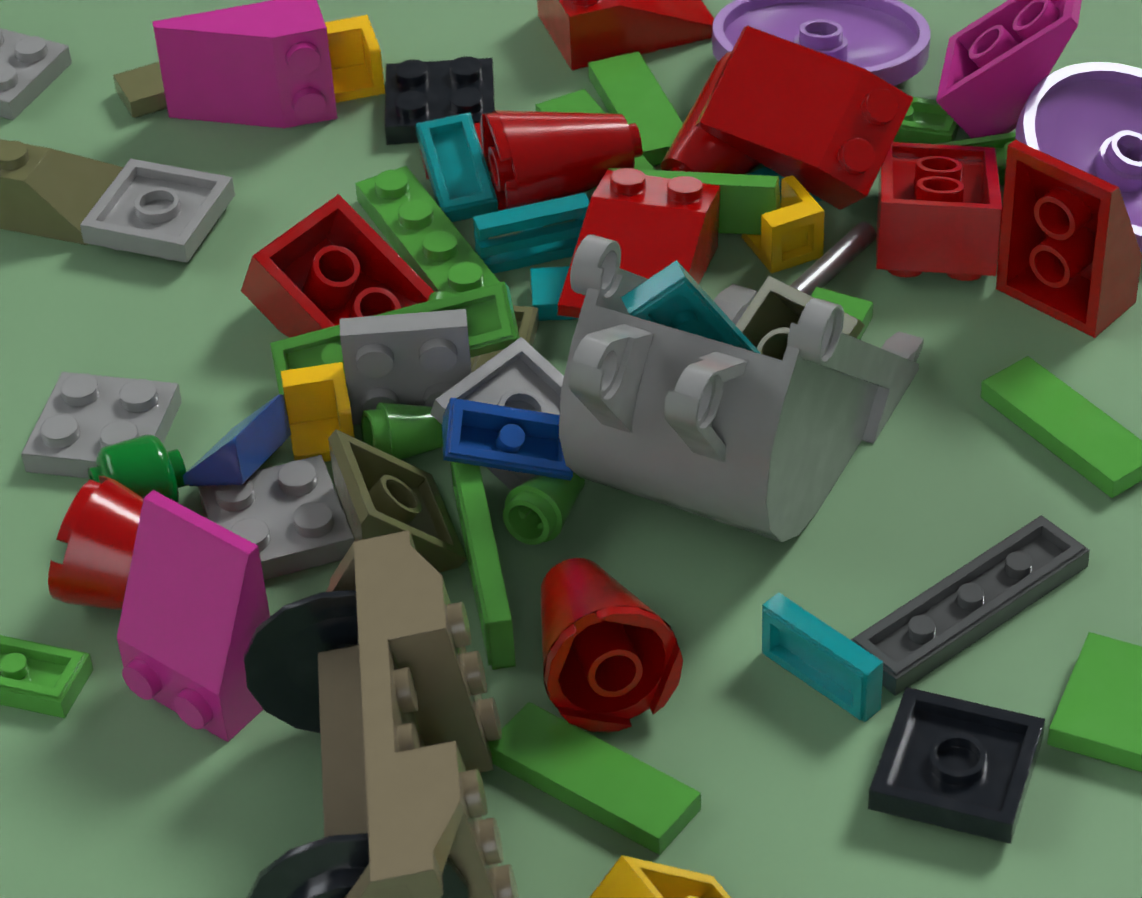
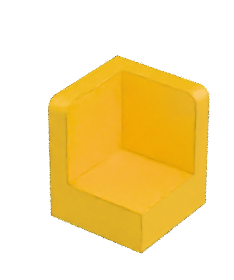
(355, 59)
(792, 232)
(316, 407)

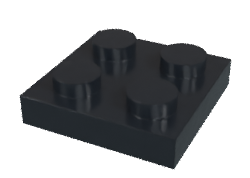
(433, 91)
(957, 764)

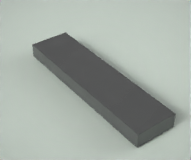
(972, 602)

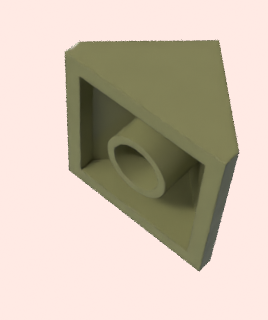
(391, 497)

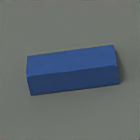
(503, 438)
(243, 447)

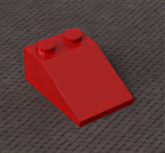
(612, 28)
(805, 115)
(939, 211)
(653, 223)
(1066, 242)
(329, 271)

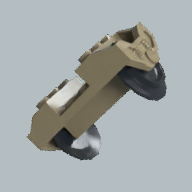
(400, 728)

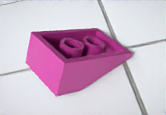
(1001, 60)
(248, 65)
(190, 617)

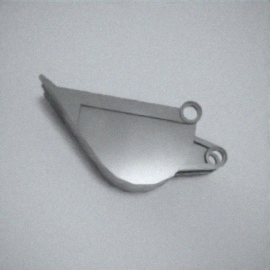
(715, 422)

